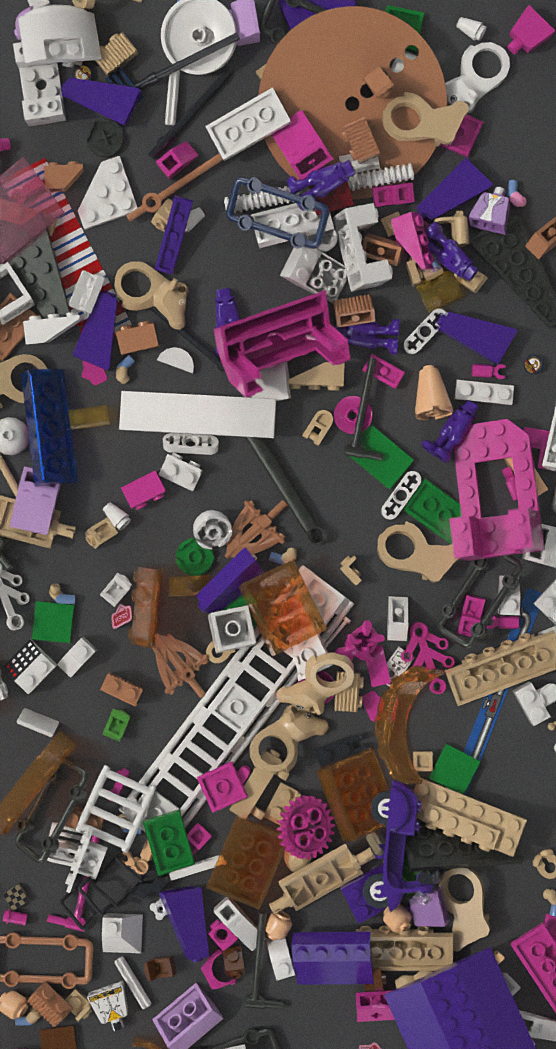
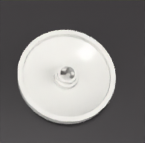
(194, 26)

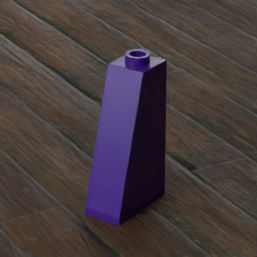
(296, 15)
(107, 99)
(455, 190)
(99, 332)
(479, 336)
(225, 585)
(187, 918)

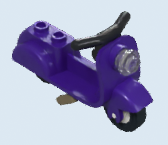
(399, 813)

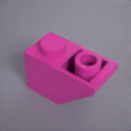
(176, 160)

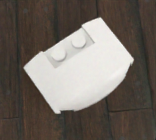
(59, 35)

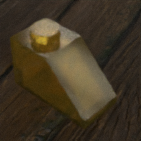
(187, 585)

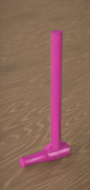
(68, 922)

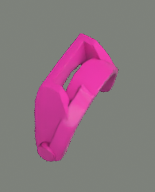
(207, 971)

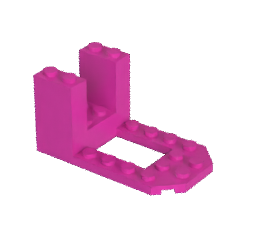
(498, 535)

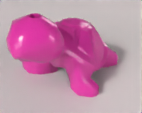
(361, 643)

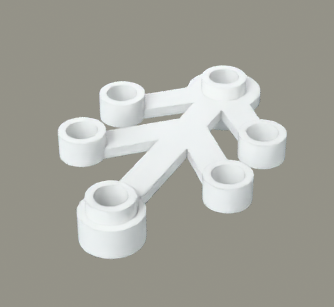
(6, 591)

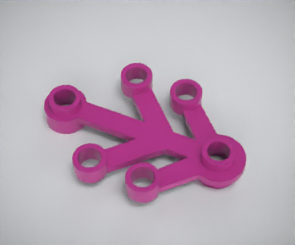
(426, 653)

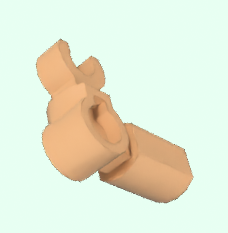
(142, 864)

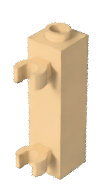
(256, 785)

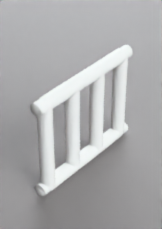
(141, 809)

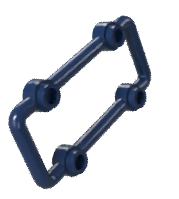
(307, 203)

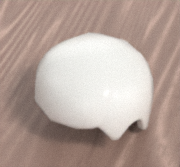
(329, 240)

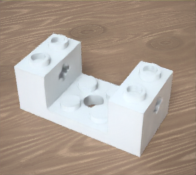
(40, 105)
(348, 227)

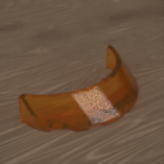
(393, 718)
(34, 779)

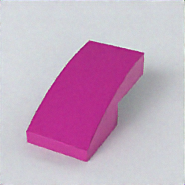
(393, 194)
(470, 614)
(378, 668)
(197, 837)

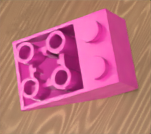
(302, 146)

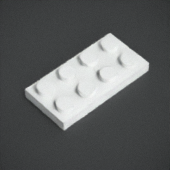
(248, 124)
(288, 219)

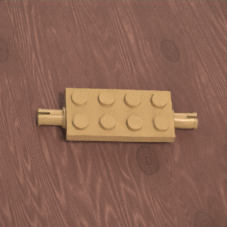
(6, 510)
(320, 878)

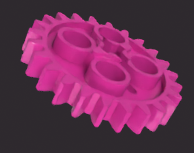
(301, 810)

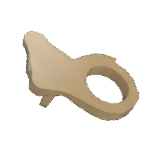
(469, 916)

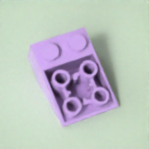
(34, 505)

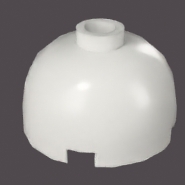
(13, 436)
(212, 529)

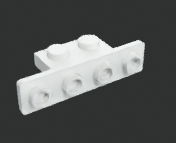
(89, 859)

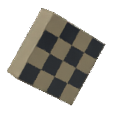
(16, 897)

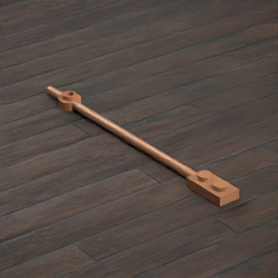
(171, 189)

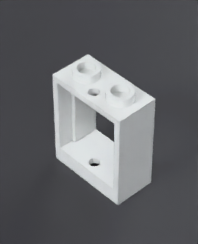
(19, 305)

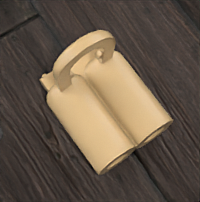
(459, 227)

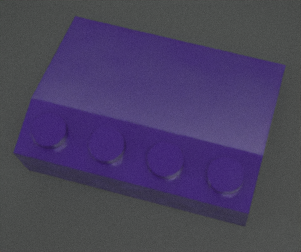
(332, 958)

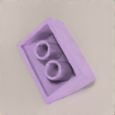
(187, 1018)

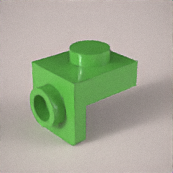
(116, 724)

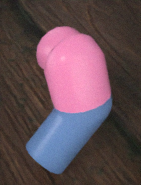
(514, 196)

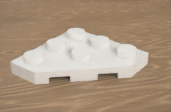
(107, 196)

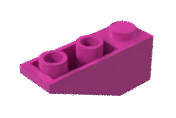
(411, 235)

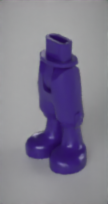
(323, 179)
(453, 256)
(225, 309)
(365, 335)
(453, 430)

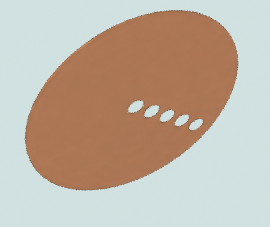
(326, 63)

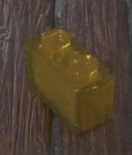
(89, 417)

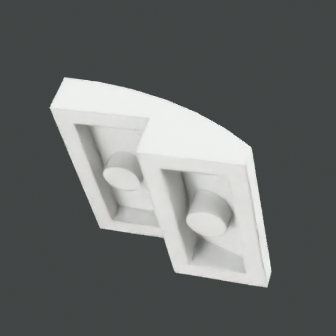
(274, 382)

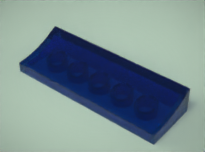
(49, 427)

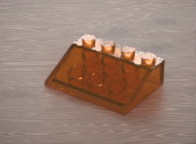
(145, 607)
(282, 607)
(350, 791)
(247, 862)

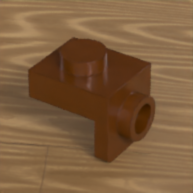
(234, 962)
(159, 968)
(379, 981)

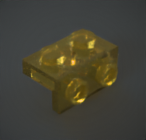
(439, 291)

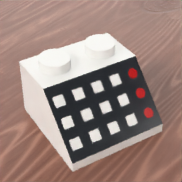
(30, 666)

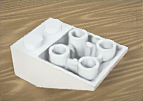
(315, 272)
(548, 556)

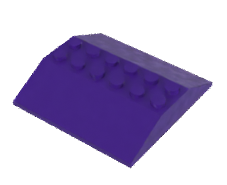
(460, 1008)

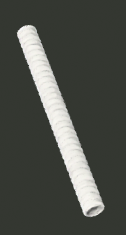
(356, 181)

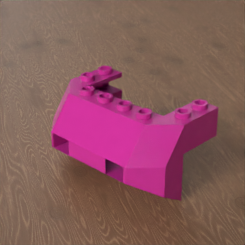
(277, 338)

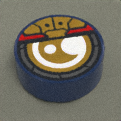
(82, 72)
(533, 364)

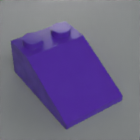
(354, 895)

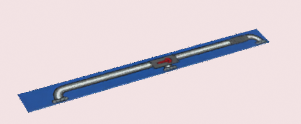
(493, 702)

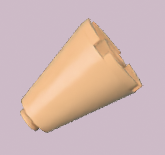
(432, 396)

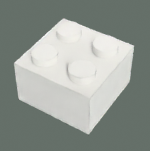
(231, 629)

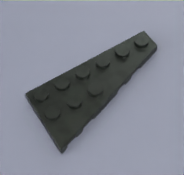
(435, 851)

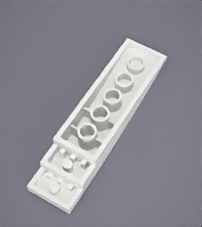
(197, 414)

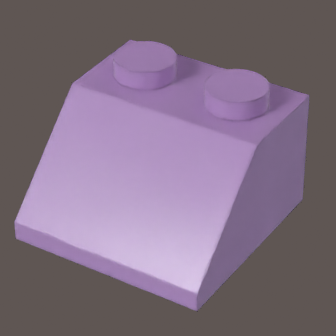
(246, 21)

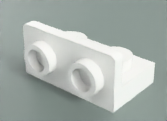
(86, 292)
(180, 471)

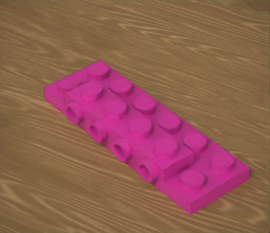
(538, 955)

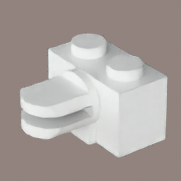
(535, 701)

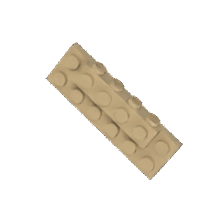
(502, 666)
(469, 818)
(410, 950)

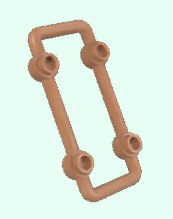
(69, 942)

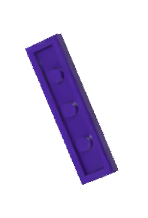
(173, 234)

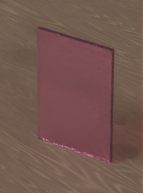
(24, 208)

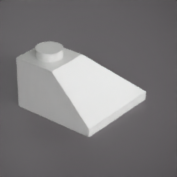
(122, 933)

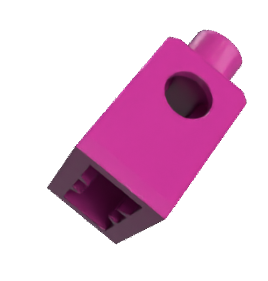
(529, 32)

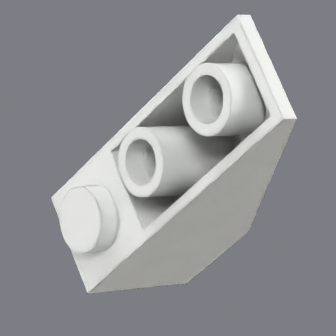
(46, 330)
(237, 922)
(539, 1026)

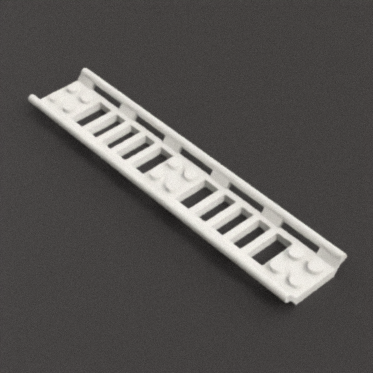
(234, 708)

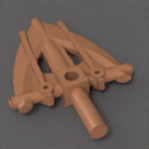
(261, 525)
(165, 649)

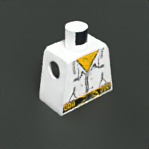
(110, 1004)

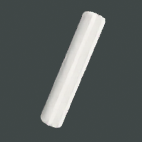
(172, 98)
(132, 982)

